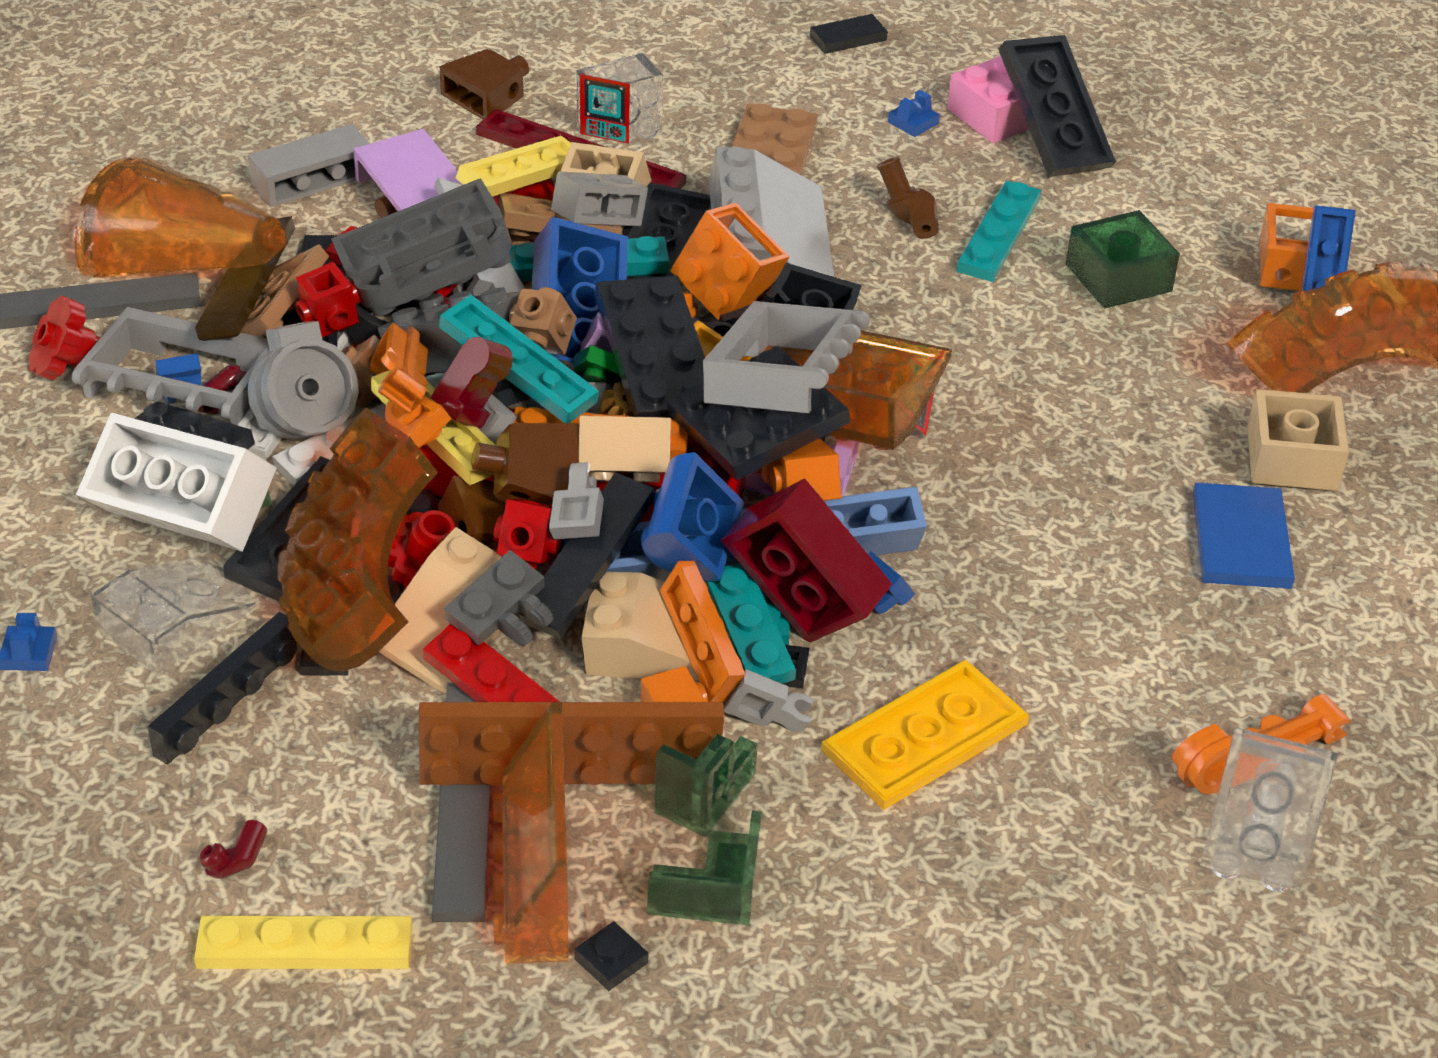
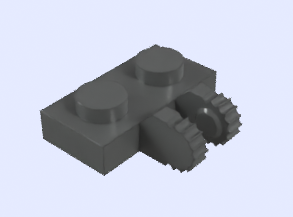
(496, 597)

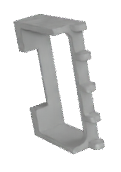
(151, 334)
(779, 386)

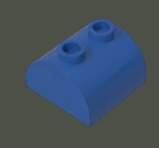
(691, 518)

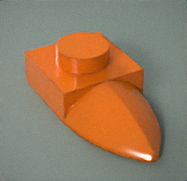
(422, 423)

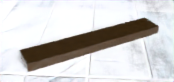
(238, 295)

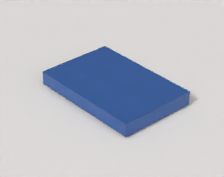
(1242, 535)

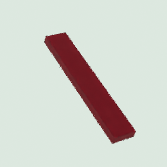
(520, 132)

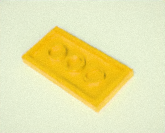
(924, 734)

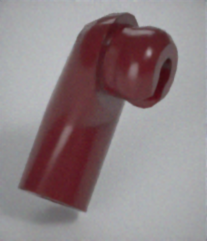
(226, 378)

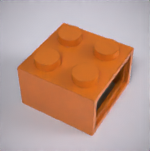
(1282, 258)
(722, 268)

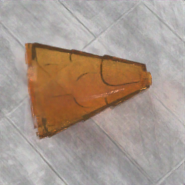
(162, 221)

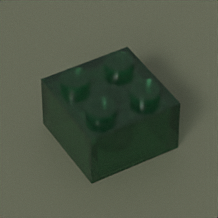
(1122, 259)

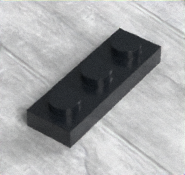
(197, 424)

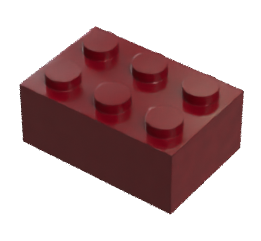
(806, 561)

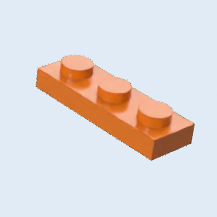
(702, 631)

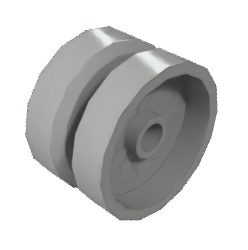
(303, 389)

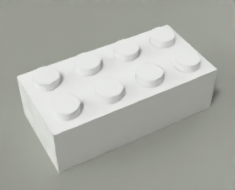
(177, 481)

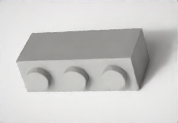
(305, 165)

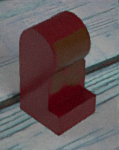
(472, 380)

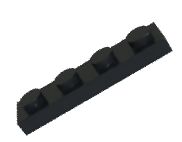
(221, 689)

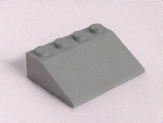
(778, 201)

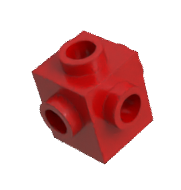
(327, 298)
(526, 532)

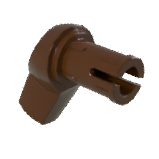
(907, 203)

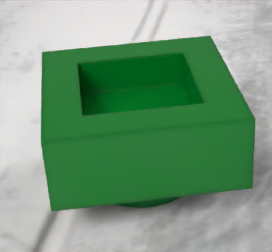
(596, 365)

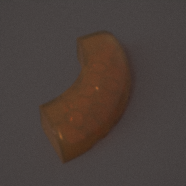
(1343, 326)
(343, 541)

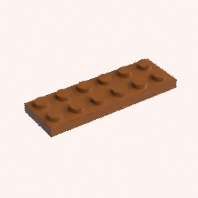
(600, 739)

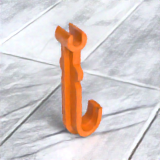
(407, 361)
(1204, 753)

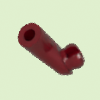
(226, 862)

